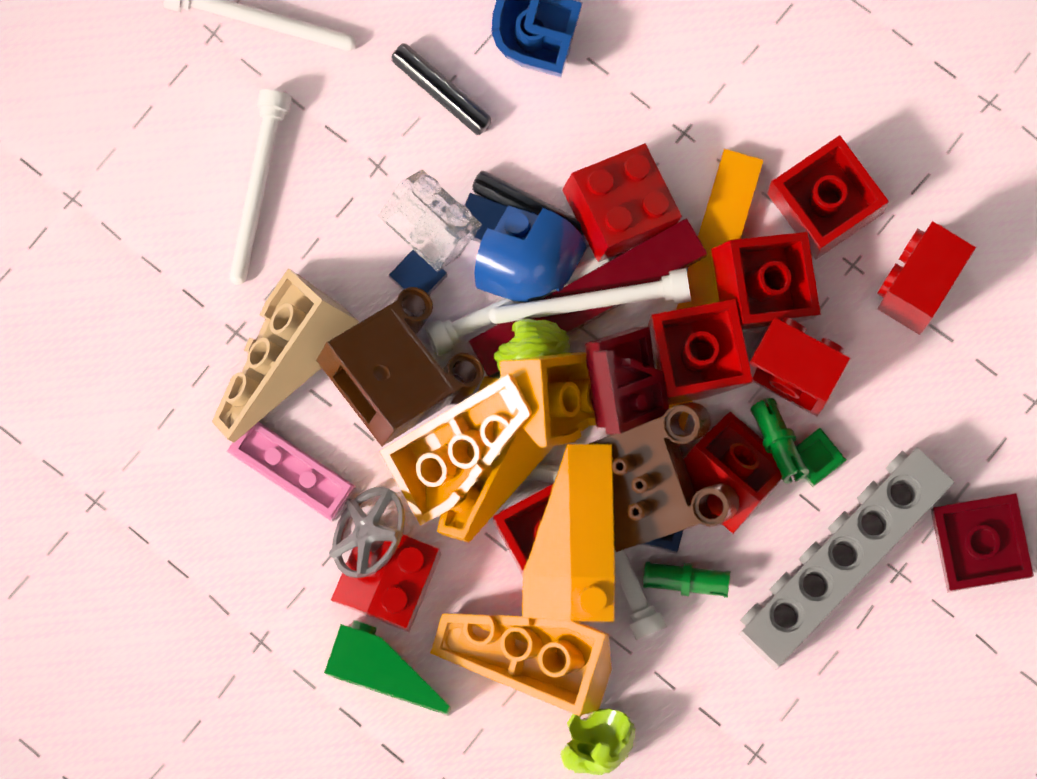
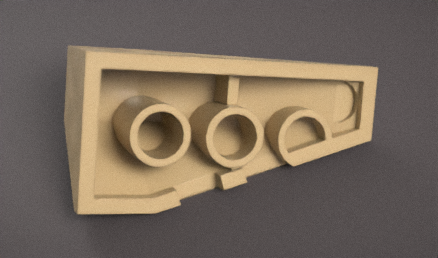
(283, 355)

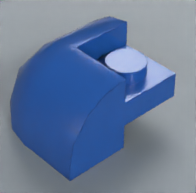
(536, 32)
(528, 255)

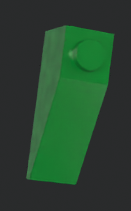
(373, 664)

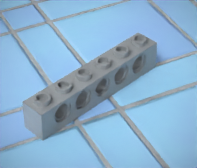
(926, 484)

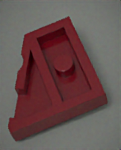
(628, 392)

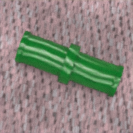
(779, 440)
(686, 579)

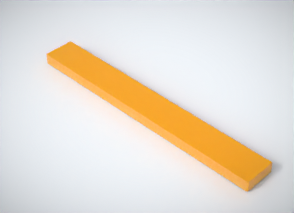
(722, 222)

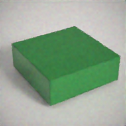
(819, 456)

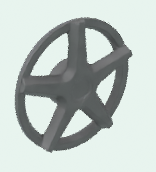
(368, 532)

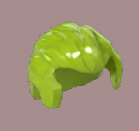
(533, 340)
(598, 742)

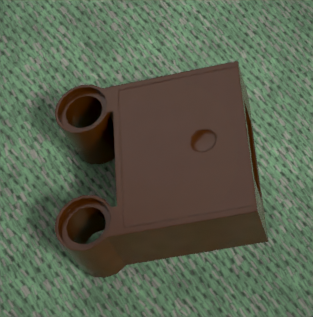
(391, 373)
(653, 484)

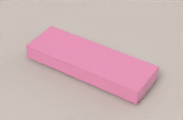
(292, 470)

